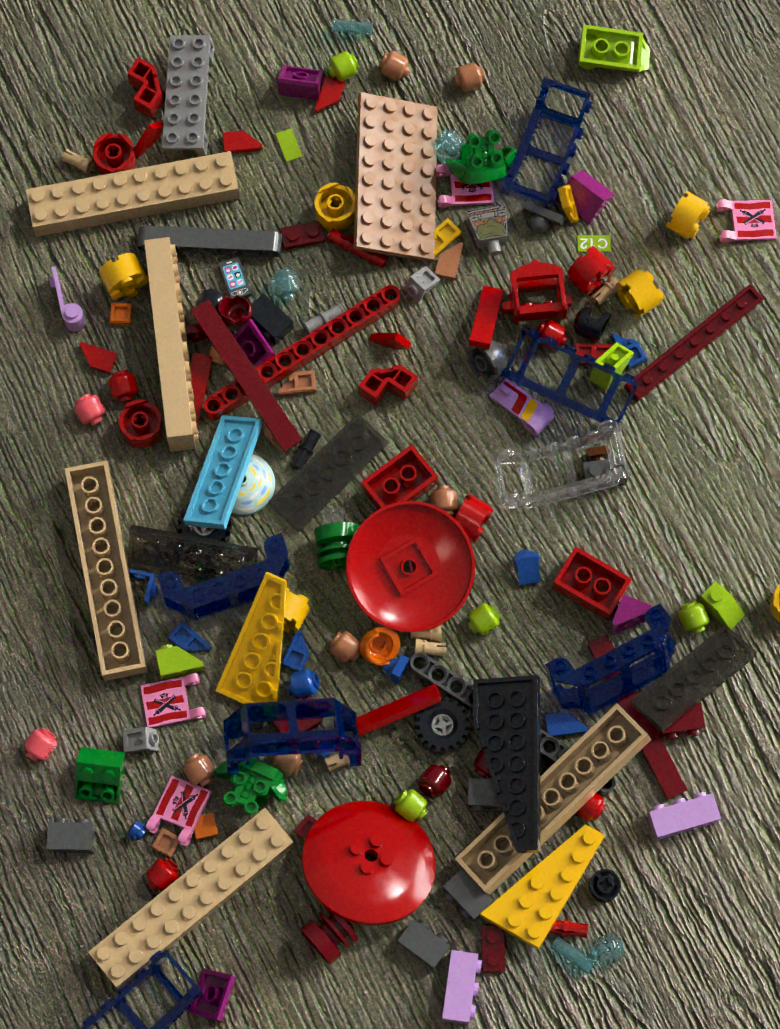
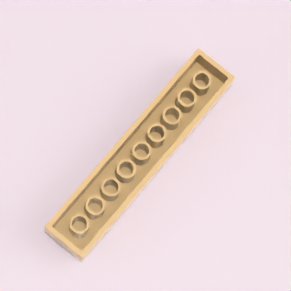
(132, 193)
(171, 344)
(106, 571)
(562, 793)
(191, 898)

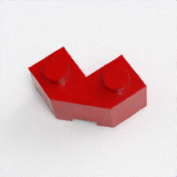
(145, 78)
(396, 379)

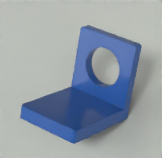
(152, 588)

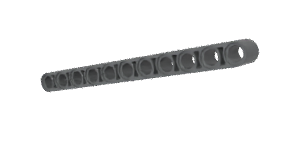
(462, 697)

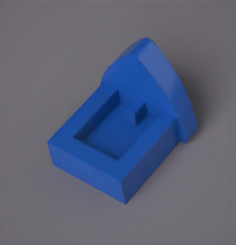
(527, 567)
(396, 668)

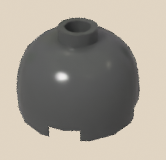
(488, 362)

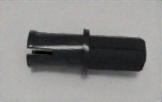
(305, 450)

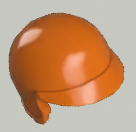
(379, 646)

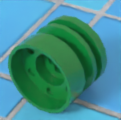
(334, 542)

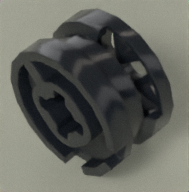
(604, 885)

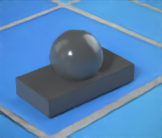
(541, 217)

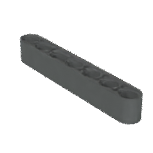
(215, 241)

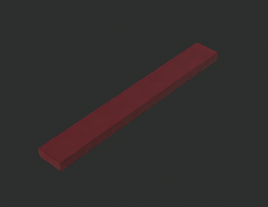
(695, 342)
(246, 375)
(655, 750)

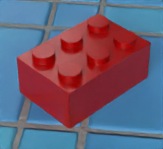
(400, 479)
(591, 583)

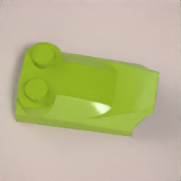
(612, 49)

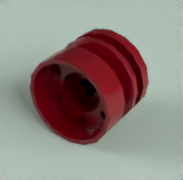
(329, 935)

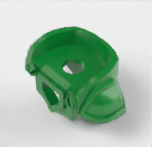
(485, 162)
(253, 785)

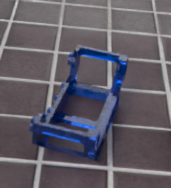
(542, 111)
(560, 394)
(225, 590)
(619, 659)
(294, 740)
(154, 970)

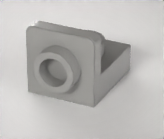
(421, 283)
(140, 740)

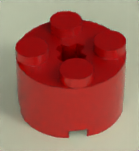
(113, 153)
(590, 270)
(144, 435)
(471, 516)

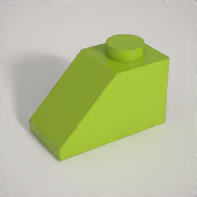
(616, 356)
(721, 605)
(177, 662)

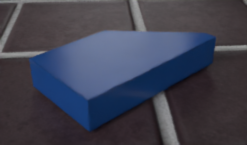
(638, 356)
(187, 639)
(297, 653)
(563, 724)

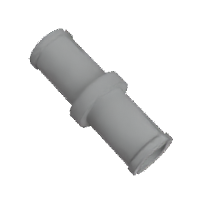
(323, 318)

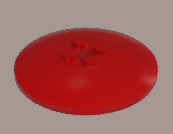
(440, 559)
(365, 889)

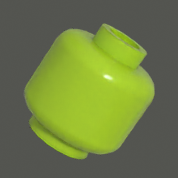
(342, 66)
(693, 616)
(484, 619)
(411, 805)

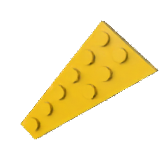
(255, 660)
(538, 898)

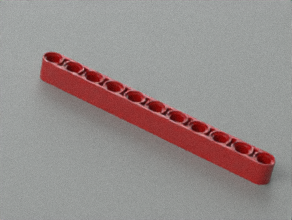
(308, 343)

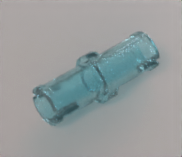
(352, 27)
(573, 955)

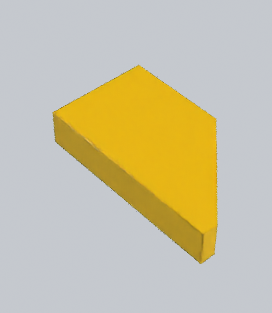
(568, 203)
(445, 235)

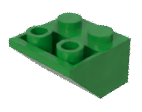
(99, 775)

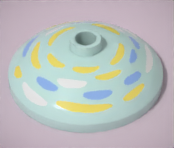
(256, 489)

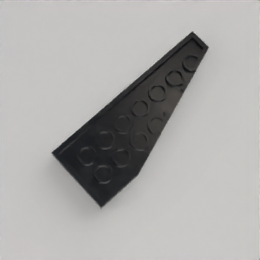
(509, 733)

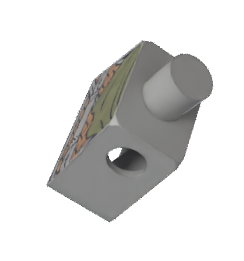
(488, 227)

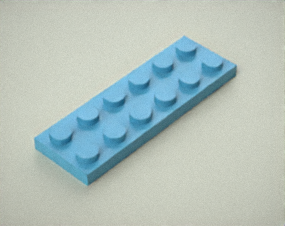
(223, 472)

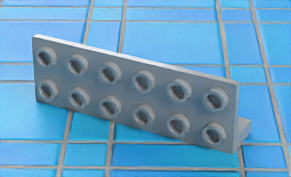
(187, 93)

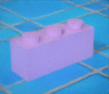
(683, 815)
(461, 987)

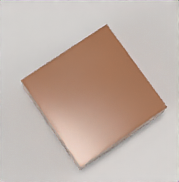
(166, 843)

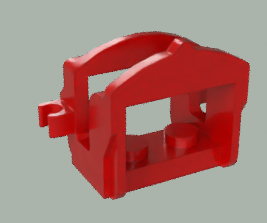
(532, 278)

